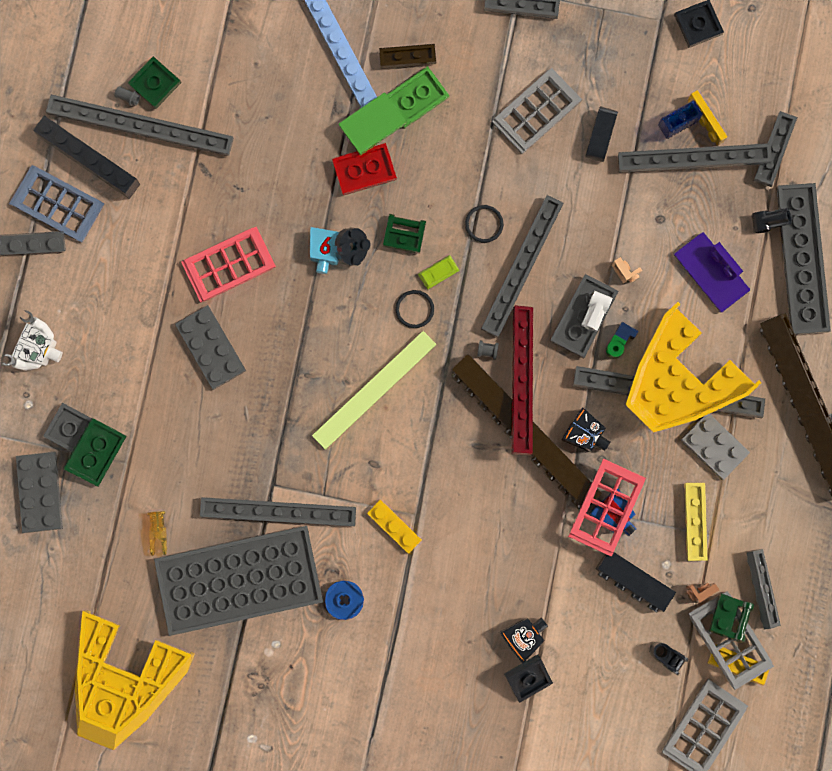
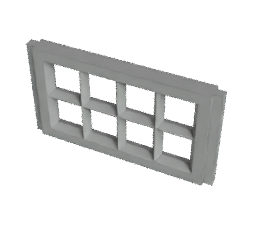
(562, 87)
(750, 672)
(724, 697)

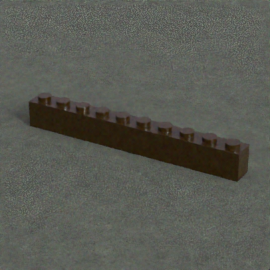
(802, 388)
(545, 452)

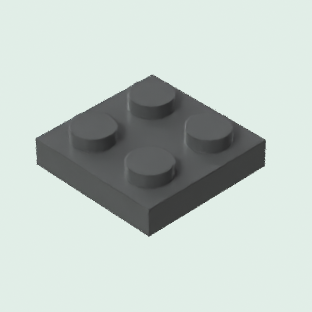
(67, 427)

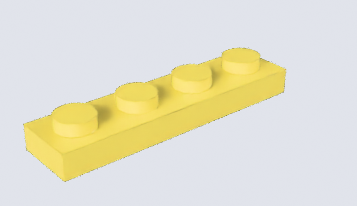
(695, 522)

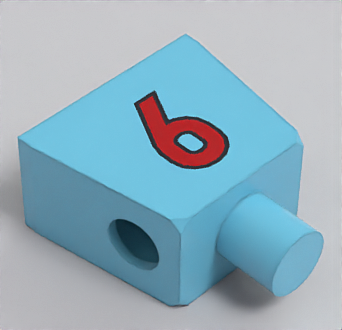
(323, 248)

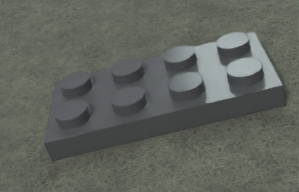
(569, 331)
(210, 347)
(39, 492)

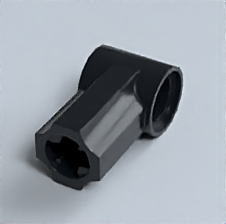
(764, 220)

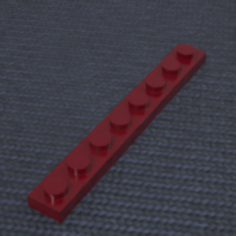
(522, 381)

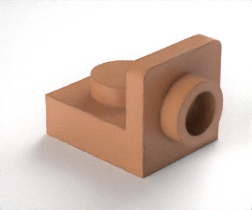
(704, 592)

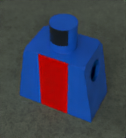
(612, 518)

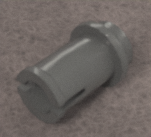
(128, 96)

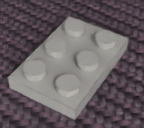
(715, 446)

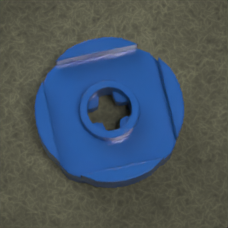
(333, 600)

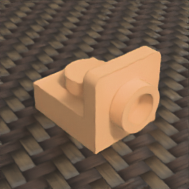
(622, 269)

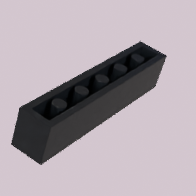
(86, 157)

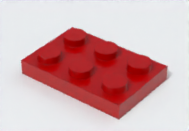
(364, 171)

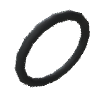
(484, 207)
(413, 325)

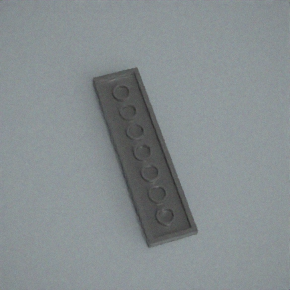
(804, 260)

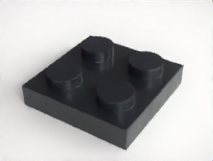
(699, 23)
(528, 678)

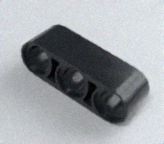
(601, 134)

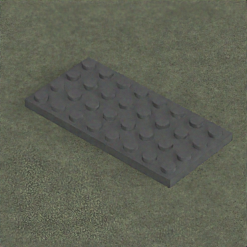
(238, 580)

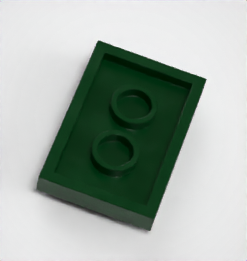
(94, 452)

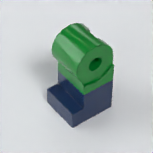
(616, 345)

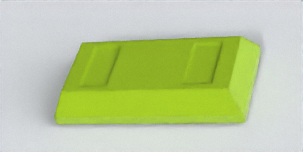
(438, 272)

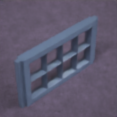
(87, 220)

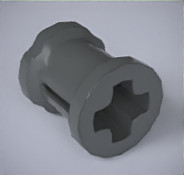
(487, 350)

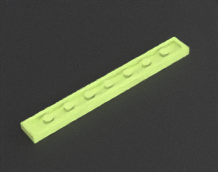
(374, 390)

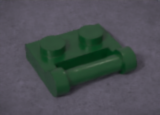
(403, 239)
(725, 615)

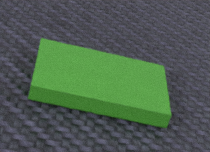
(418, 96)
(372, 123)

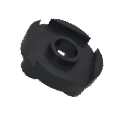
(360, 246)

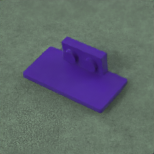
(713, 271)

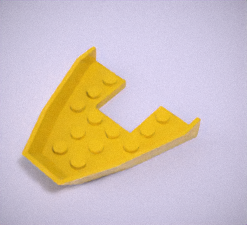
(667, 392)
(112, 700)

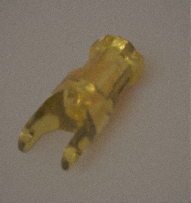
(158, 531)

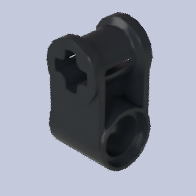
(670, 658)

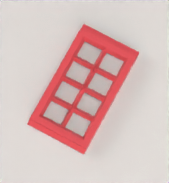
(195, 279)
(622, 474)

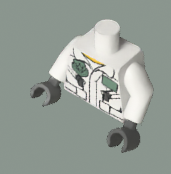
(34, 346)

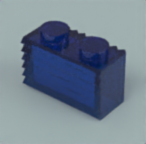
(680, 119)

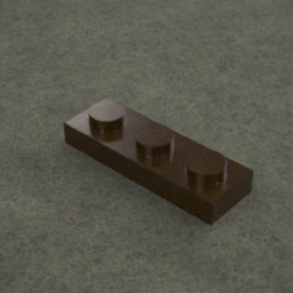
(407, 56)

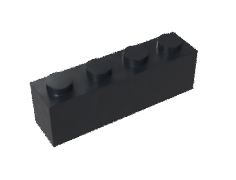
(636, 581)

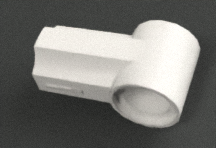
(598, 306)

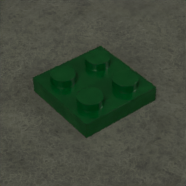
(154, 82)

